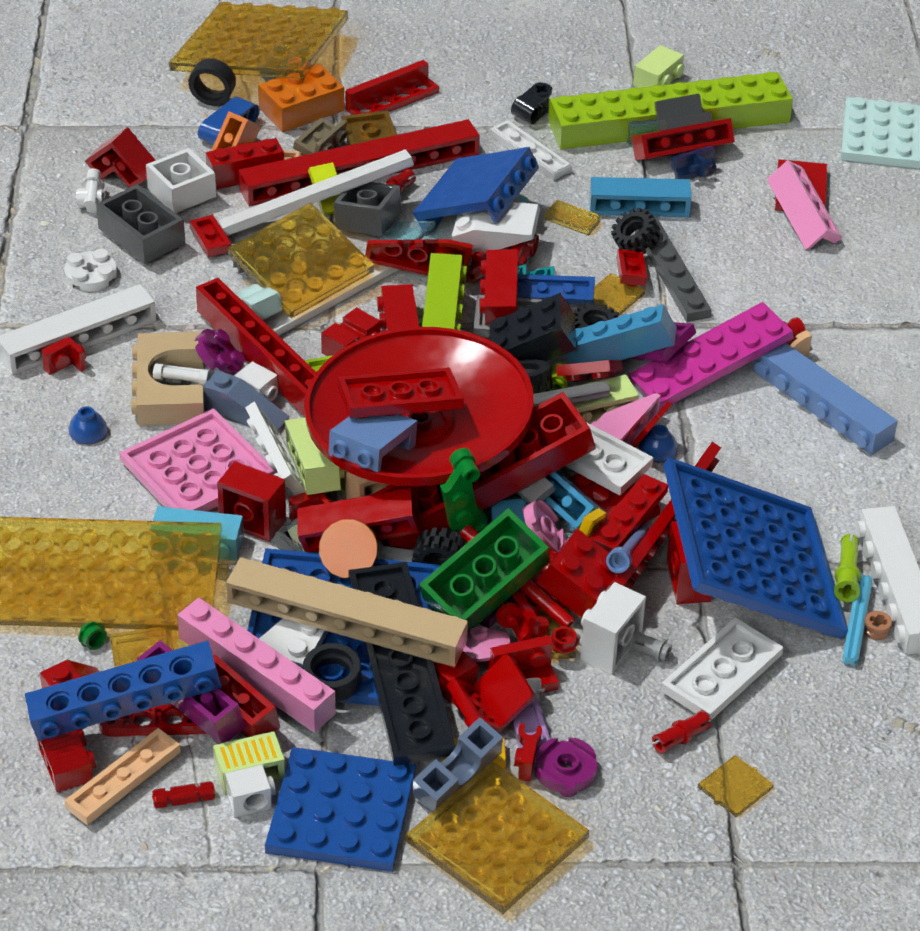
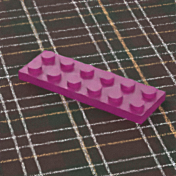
(713, 355)

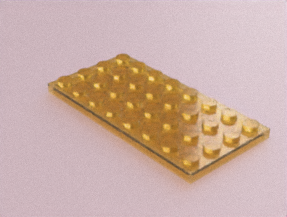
(104, 571)

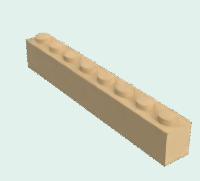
(347, 611)

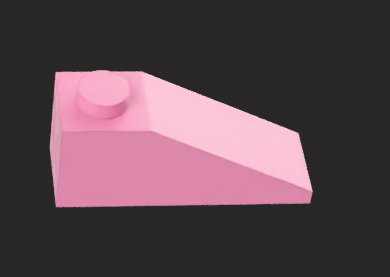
(629, 420)

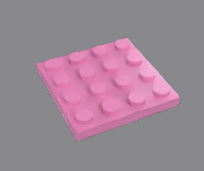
(189, 460)

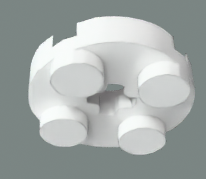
(80, 264)

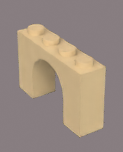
(159, 402)

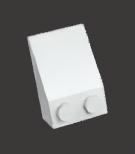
(514, 227)

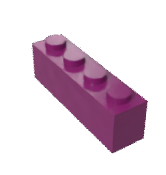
(210, 711)

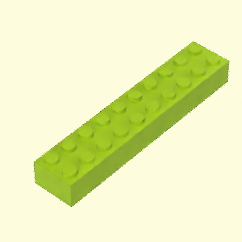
(605, 116)

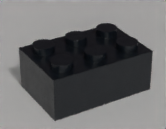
(537, 331)

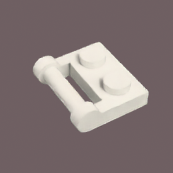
(175, 374)

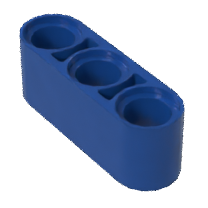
(211, 126)

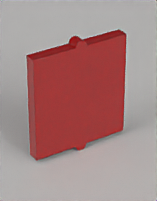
(651, 424)

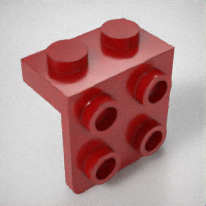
(495, 697)

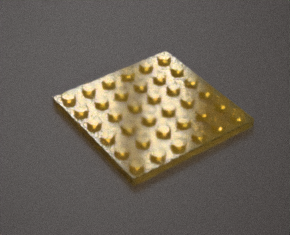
(262, 39)

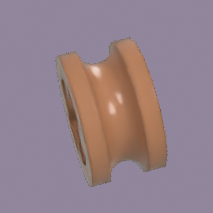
(884, 622)

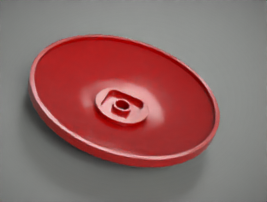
(490, 424)

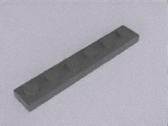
(678, 278)

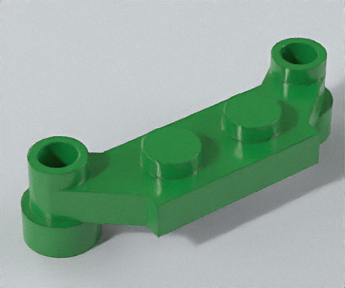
(459, 493)

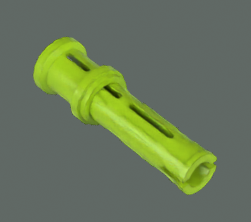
(848, 574)

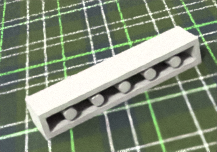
(84, 325)
(895, 571)

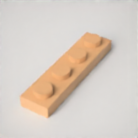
(122, 776)

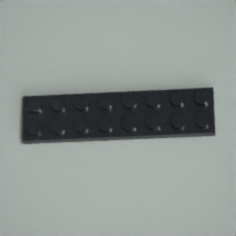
(403, 682)

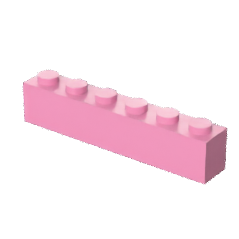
(259, 664)

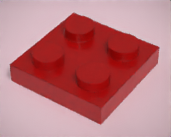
(597, 369)

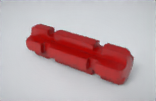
(183, 794)

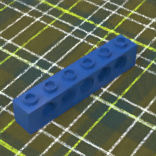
(122, 690)

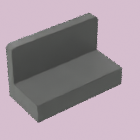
(680, 112)

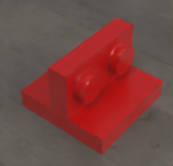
(532, 658)

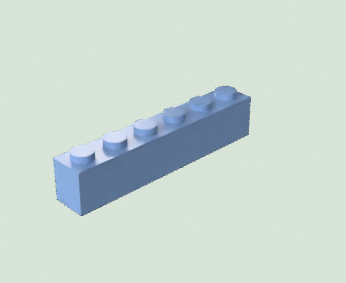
(827, 397)

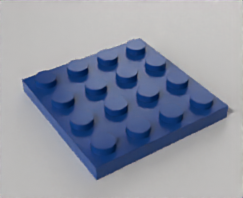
(341, 809)

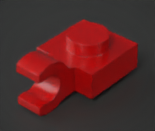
(526, 757)

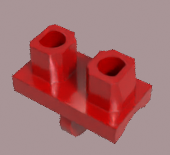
(522, 618)

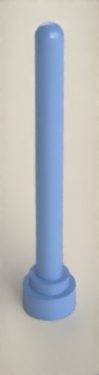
(620, 557)

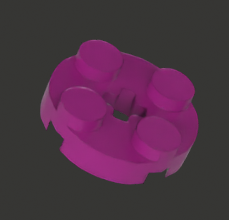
(218, 352)
(566, 780)

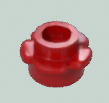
(564, 640)

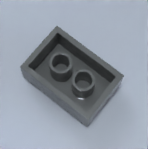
(140, 224)

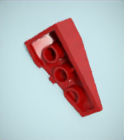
(415, 254)

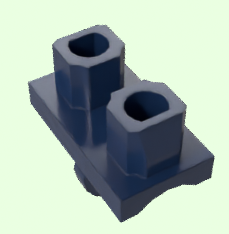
(694, 163)

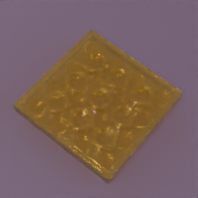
(301, 259)
(497, 837)

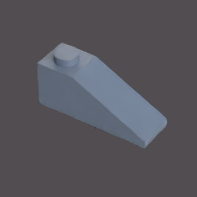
(231, 395)

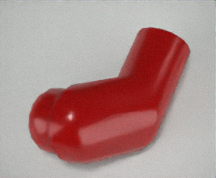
(475, 274)

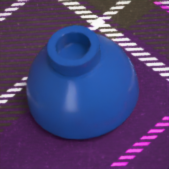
(87, 426)
(659, 444)

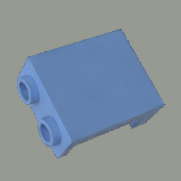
(370, 438)

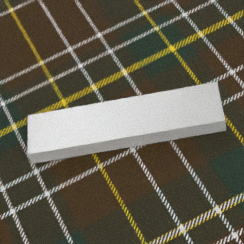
(513, 138)

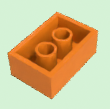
(301, 101)

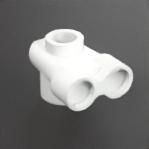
(93, 193)

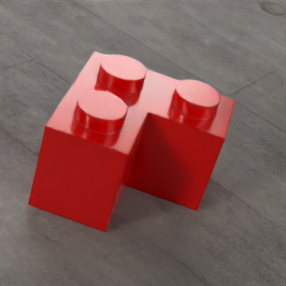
(124, 156)

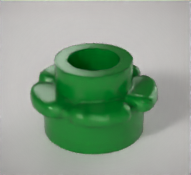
(92, 635)

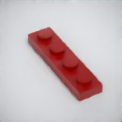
(630, 513)

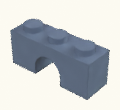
(473, 752)

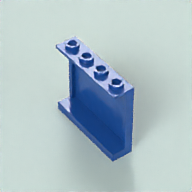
(479, 184)

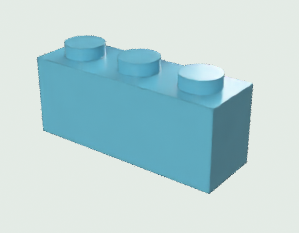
(231, 526)

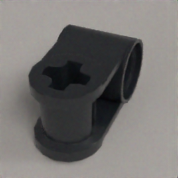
(532, 103)

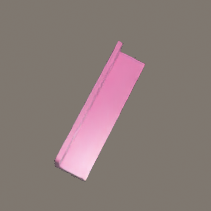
(802, 205)

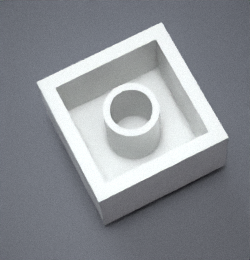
(181, 180)
(611, 627)

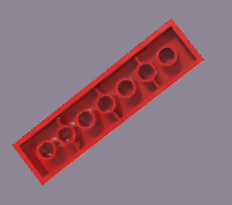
(552, 441)

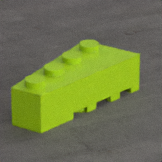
(444, 291)

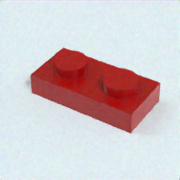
(210, 235)
(631, 268)

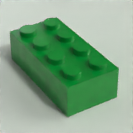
(486, 570)

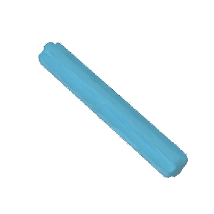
(857, 623)

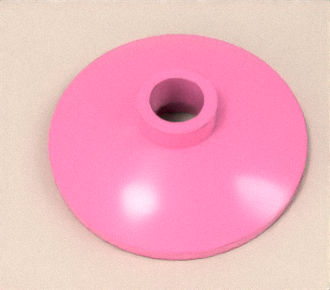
(481, 640)

